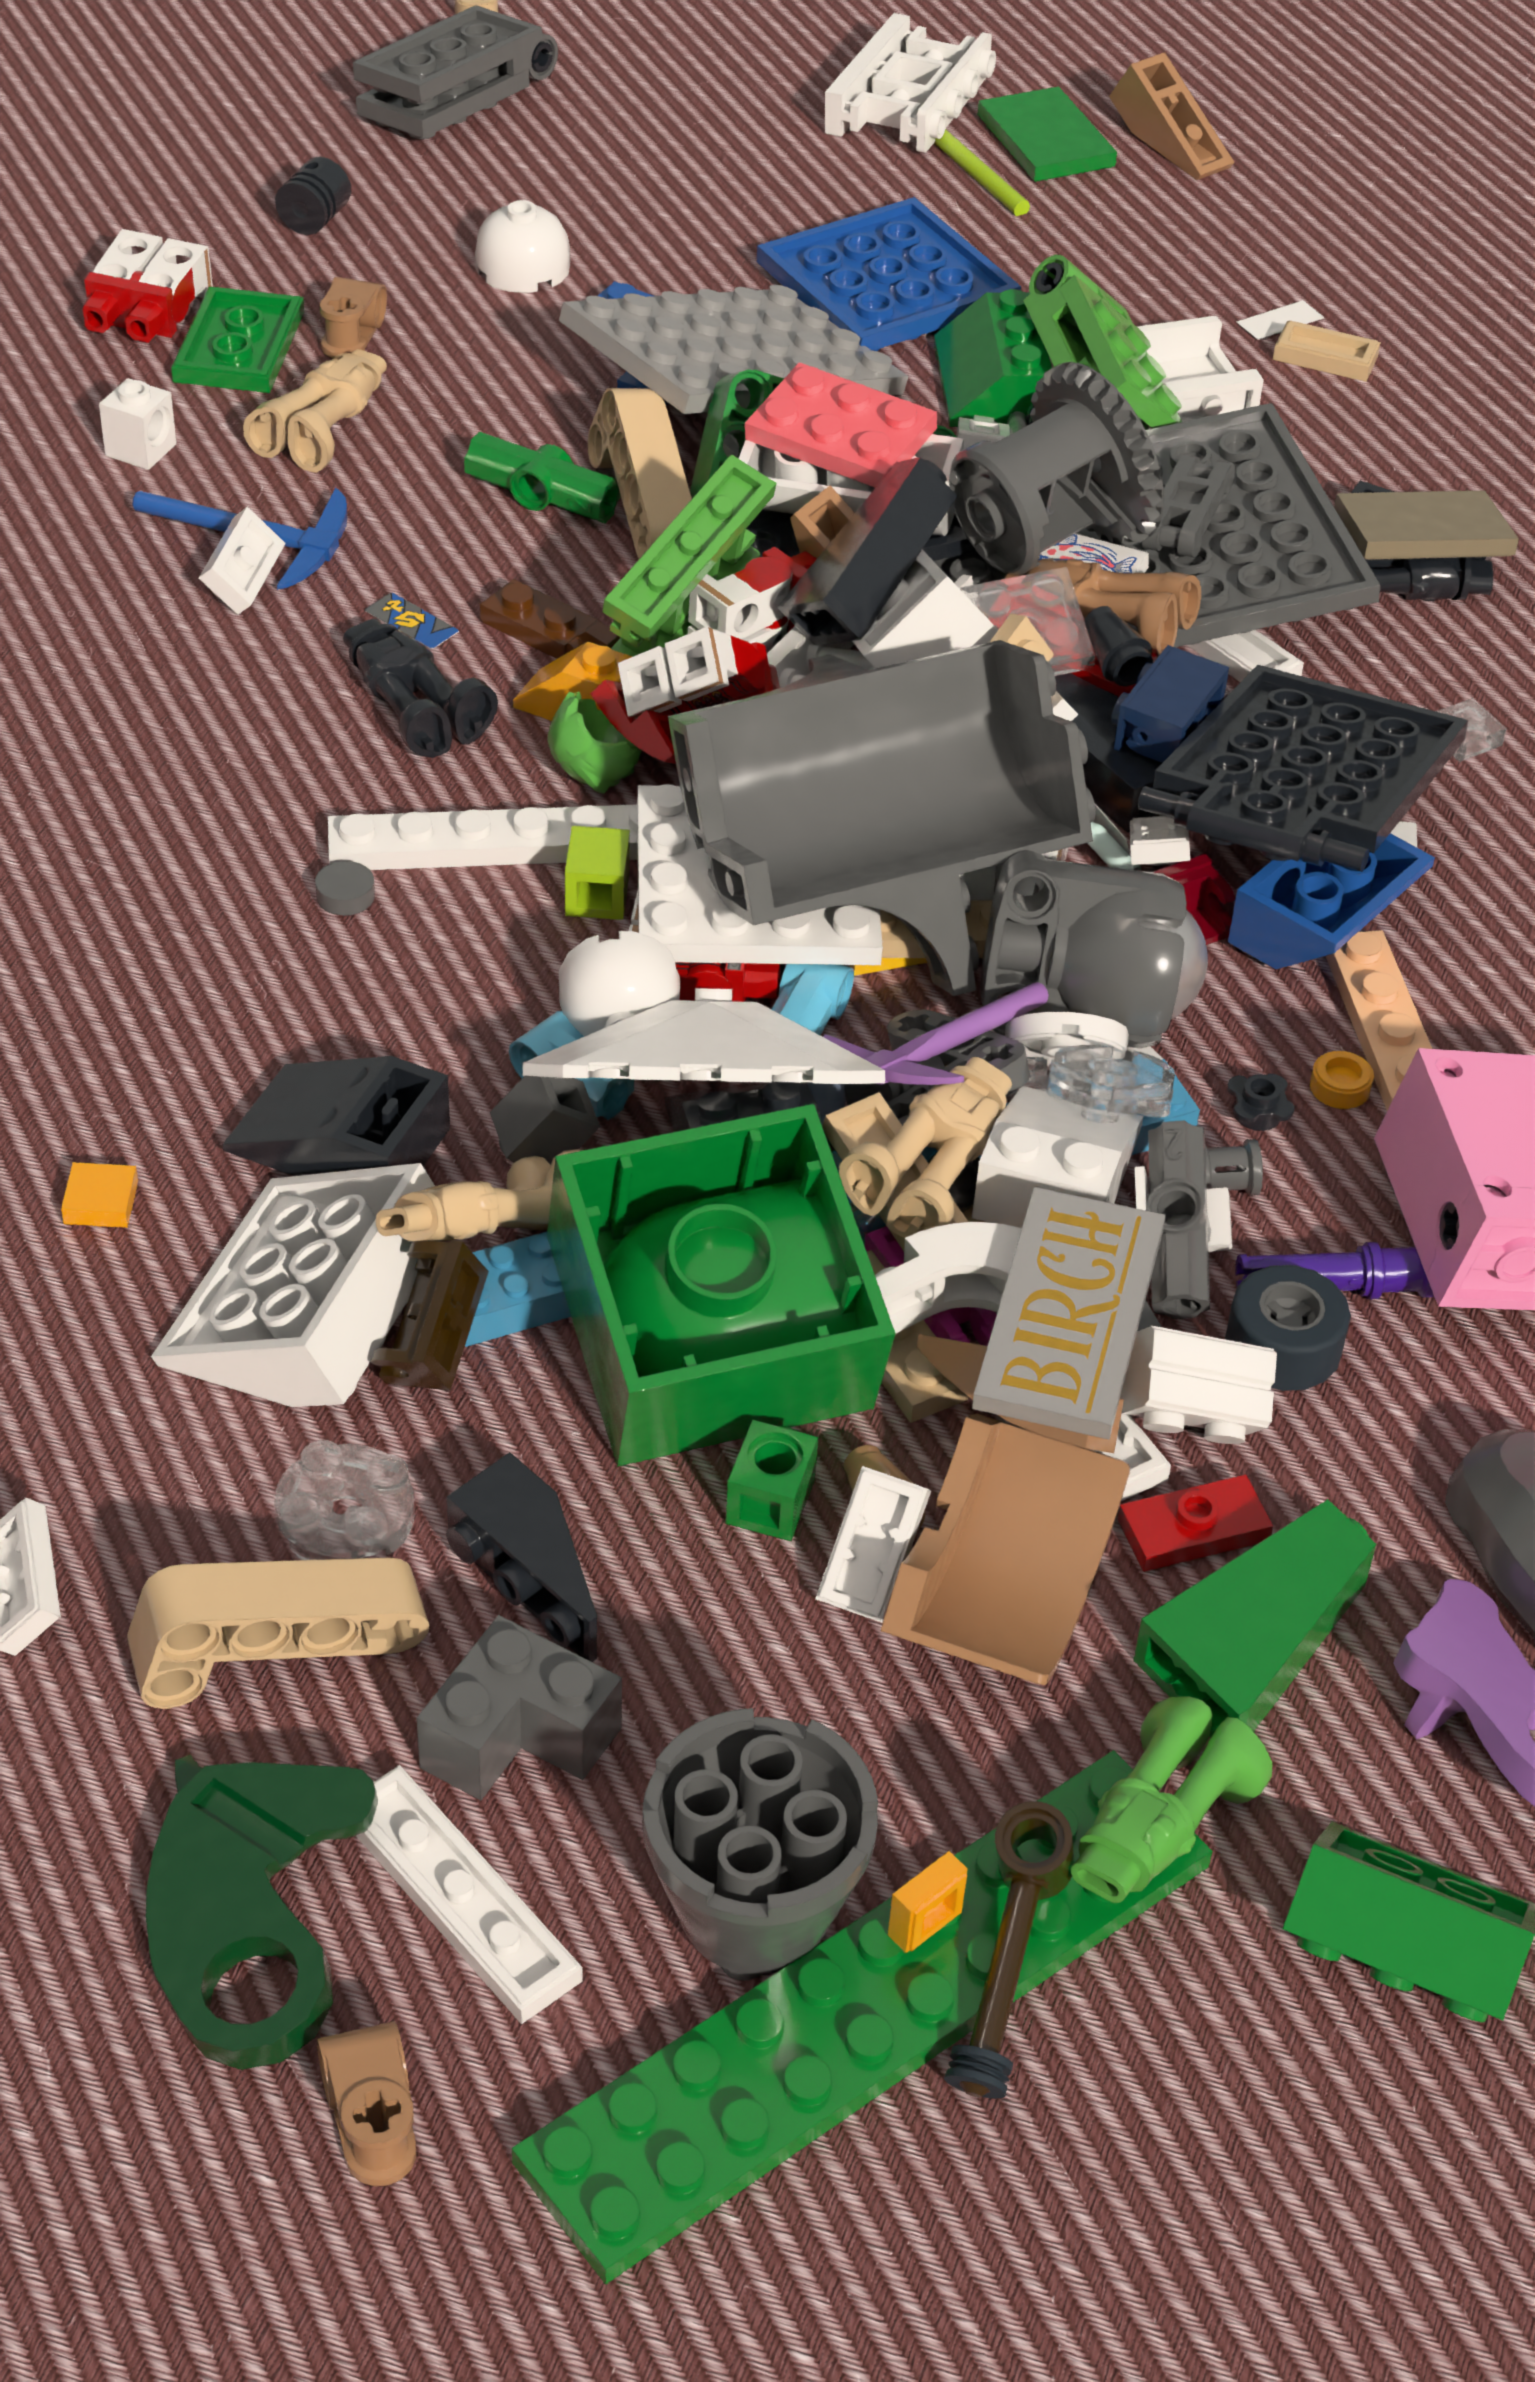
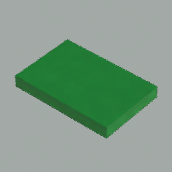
(1047, 133)
(238, 339)

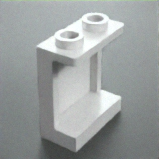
(1199, 369)

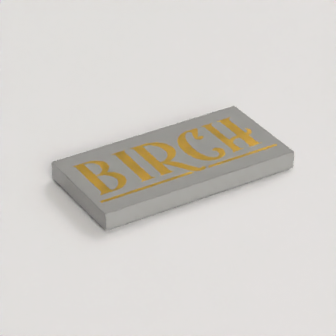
(1069, 1313)

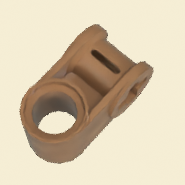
(351, 315)
(371, 2101)

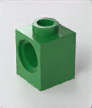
(771, 1480)

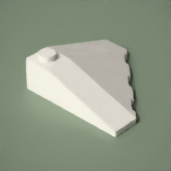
(707, 1042)

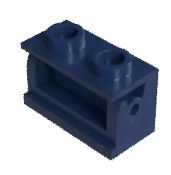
(1168, 702)

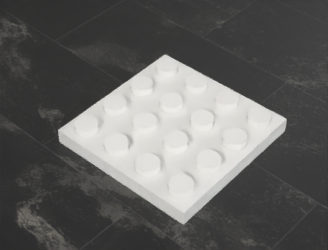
(694, 923)

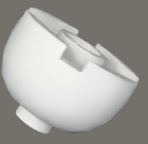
(522, 248)
(615, 980)

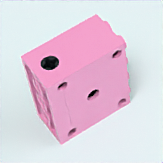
(1465, 1173)

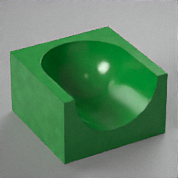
(717, 1283)

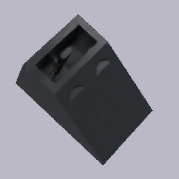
(345, 1117)

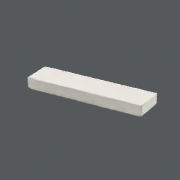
(467, 1899)

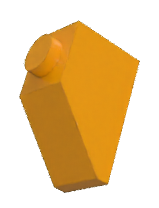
(574, 672)

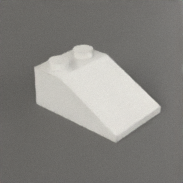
(1050, 1148)

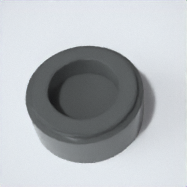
(345, 888)

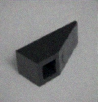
(520, 1538)

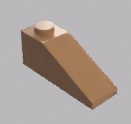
(1168, 117)

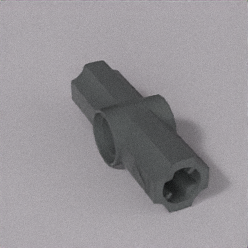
(1180, 1187)

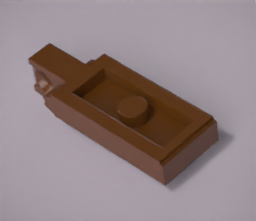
(542, 620)

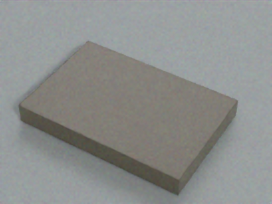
(1426, 524)

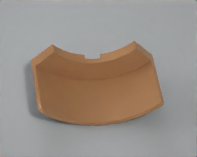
(1012, 1551)

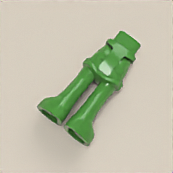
(1147, 1829)

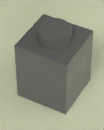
(544, 1118)

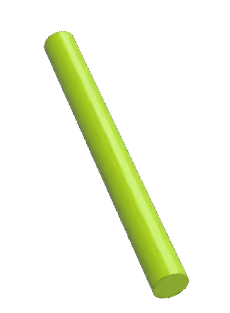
(983, 174)

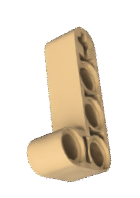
(639, 443)
(267, 1612)

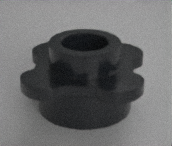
(1260, 1101)

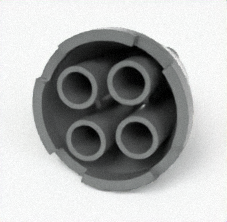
(758, 1835)

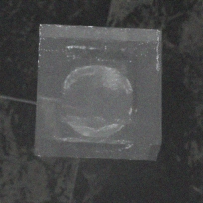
(1482, 732)

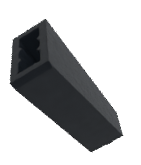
(869, 555)
(1109, 774)

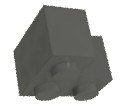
(513, 1696)

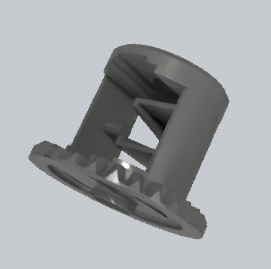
(1065, 472)

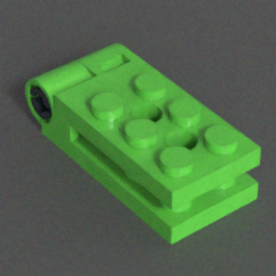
(1092, 329)

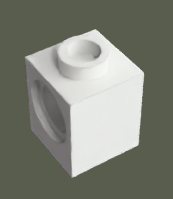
(137, 423)

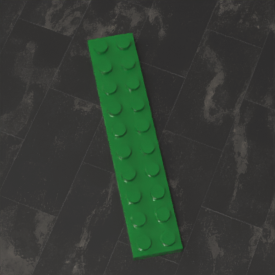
(807, 2050)

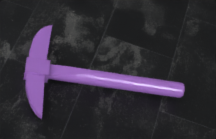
(902, 1064)

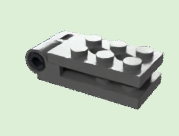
(452, 70)

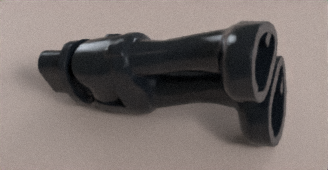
(1433, 577)
(398, 666)

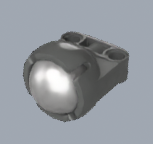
(1097, 942)

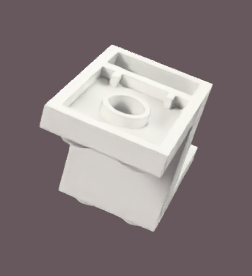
(928, 619)

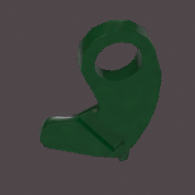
(216, 1901)

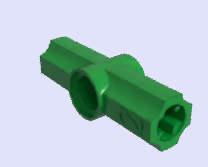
(542, 477)

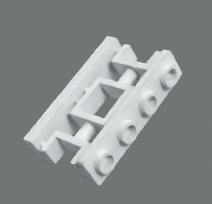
(908, 83)

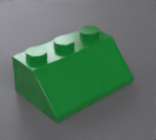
(990, 358)
(1412, 1922)

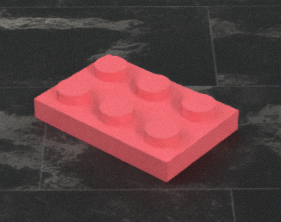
(840, 425)

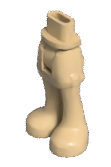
(306, 414)
(947, 1118)
(469, 1207)

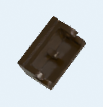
(435, 1317)

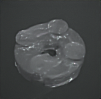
(1110, 1085)
(344, 1472)

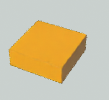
(99, 1195)
(927, 1902)

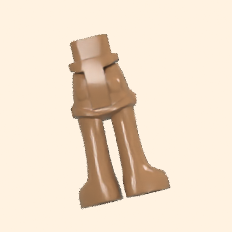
(1148, 601)

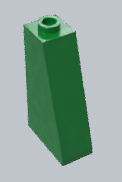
(1257, 1618)

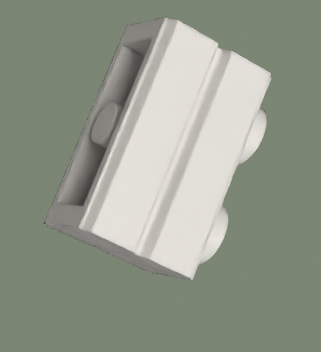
(1200, 1384)

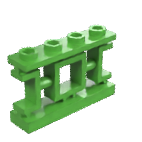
(703, 539)

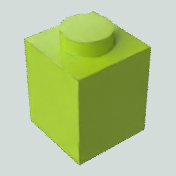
(597, 872)

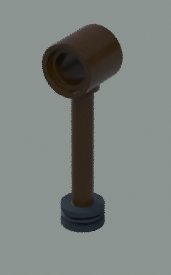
(979, 2066)

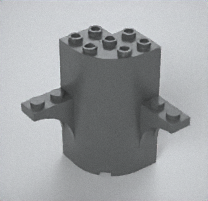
(885, 790)

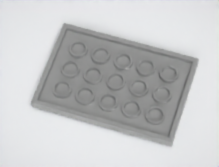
(693, 340)

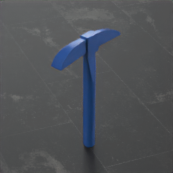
(315, 543)

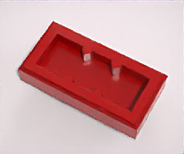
(1194, 1522)

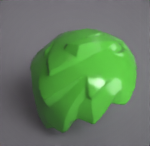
(590, 745)

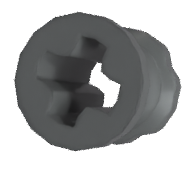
(1249, 1168)

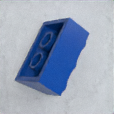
(1311, 911)

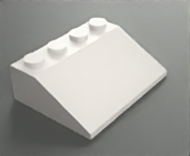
(300, 1290)

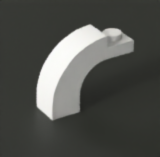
(949, 1270)

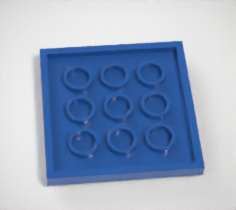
(885, 272)

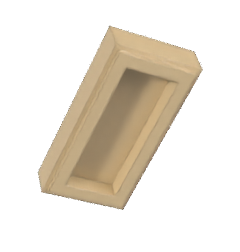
(1326, 350)

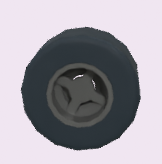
(1296, 1316)

